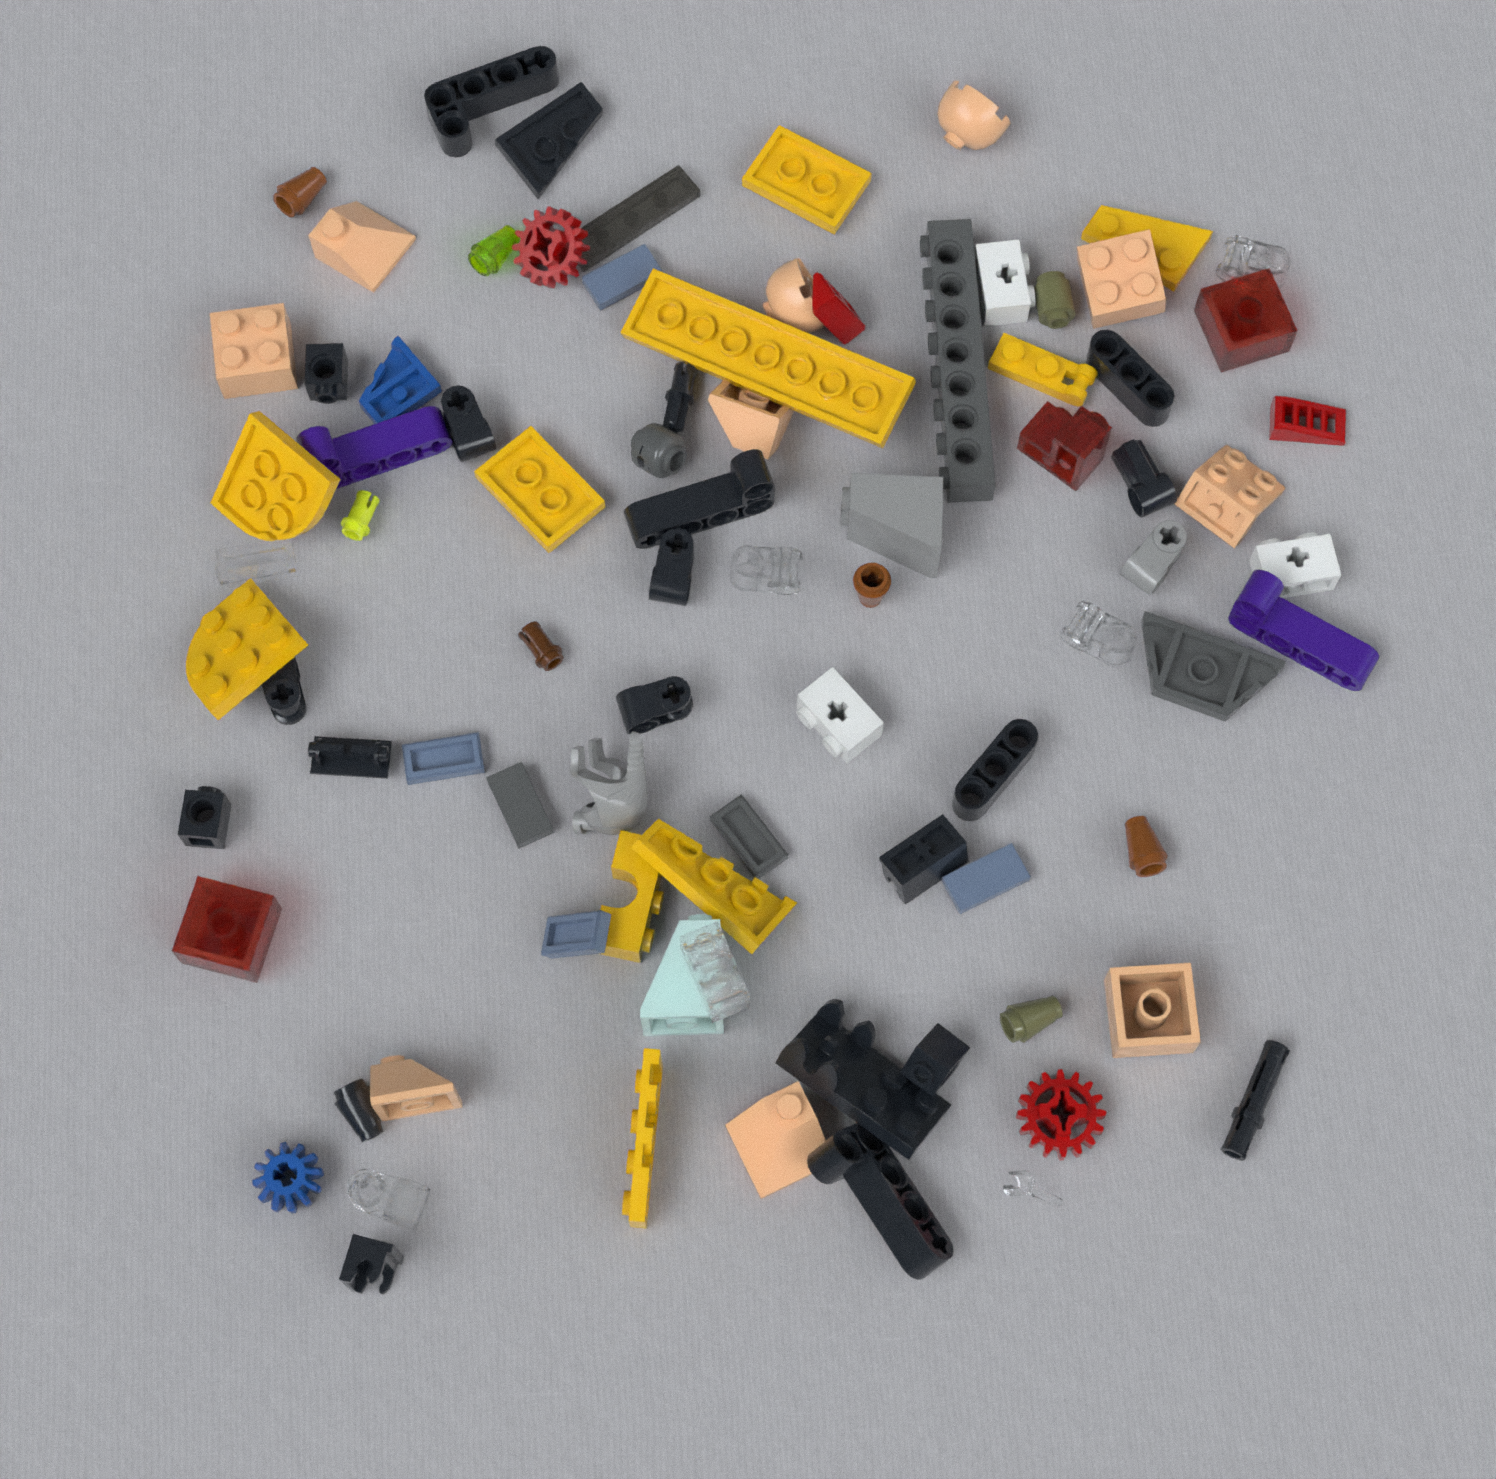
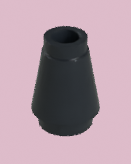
(356, 1108)

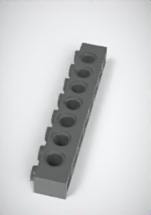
(955, 242)

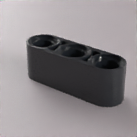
(1131, 394)
(1001, 753)

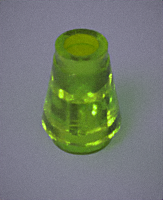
(492, 252)

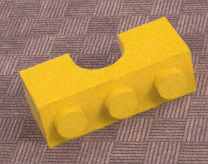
(629, 925)

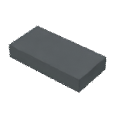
(520, 805)
(749, 837)

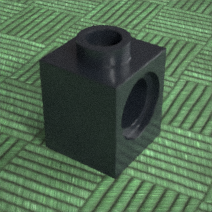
(324, 359)
(209, 833)
(935, 1059)

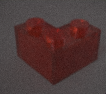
(1066, 443)

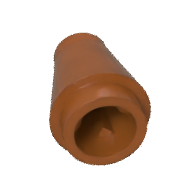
(298, 193)
(871, 583)
(1144, 848)

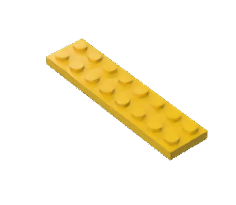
(768, 358)

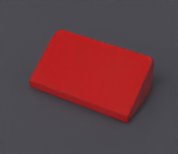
(835, 310)

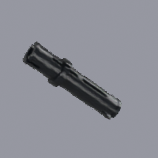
(1249, 1113)

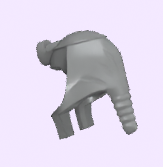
(618, 800)

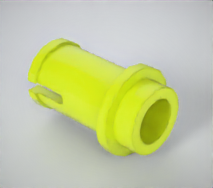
(356, 523)

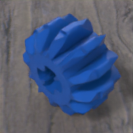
(274, 1188)

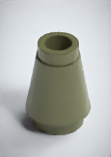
(1028, 1018)

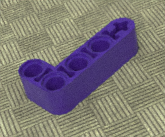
(379, 446)
(1299, 634)

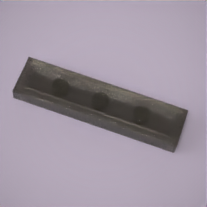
(637, 215)

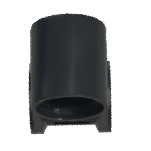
(466, 427)
(672, 572)
(282, 686)
(650, 704)

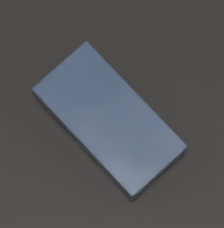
(620, 277)
(443, 758)
(985, 878)
(576, 934)

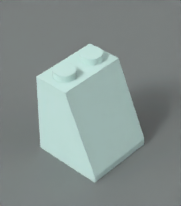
(673, 999)

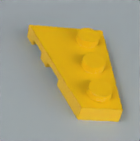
(1174, 243)

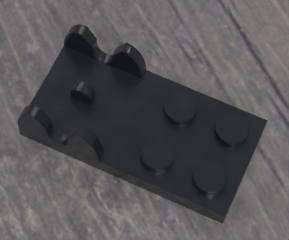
(861, 1080)

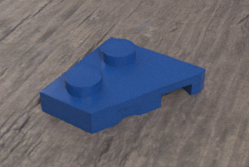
(398, 385)

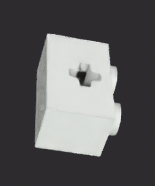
(999, 264)
(1301, 564)
(835, 696)

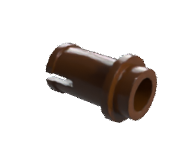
(546, 653)

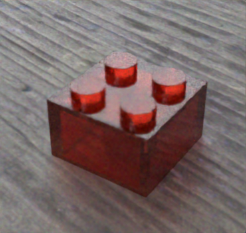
(1245, 320)
(227, 929)

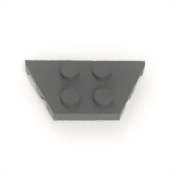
(1203, 668)

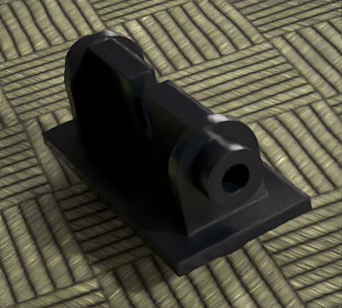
(350, 757)

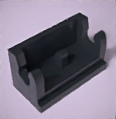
(924, 858)
(369, 1259)

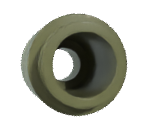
(1054, 299)

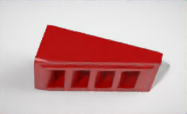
(1293, 432)

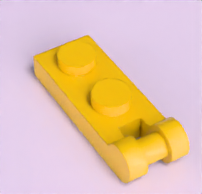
(1042, 370)

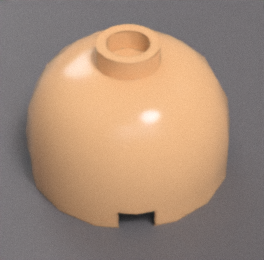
(969, 118)
(790, 296)

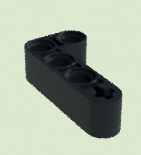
(531, 73)
(705, 504)
(886, 1197)

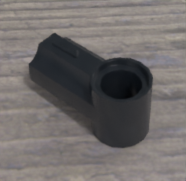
(1147, 487)

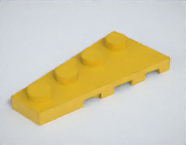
(710, 883)
(644, 1125)

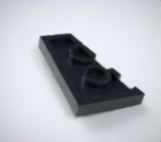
(549, 137)

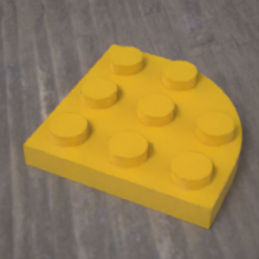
(273, 483)
(239, 648)

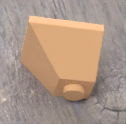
(359, 243)
(749, 418)
(409, 1089)
(776, 1139)

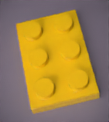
(806, 179)
(539, 489)

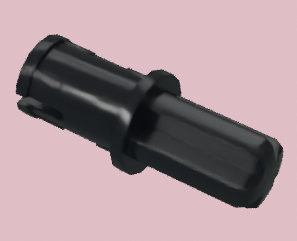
(679, 397)

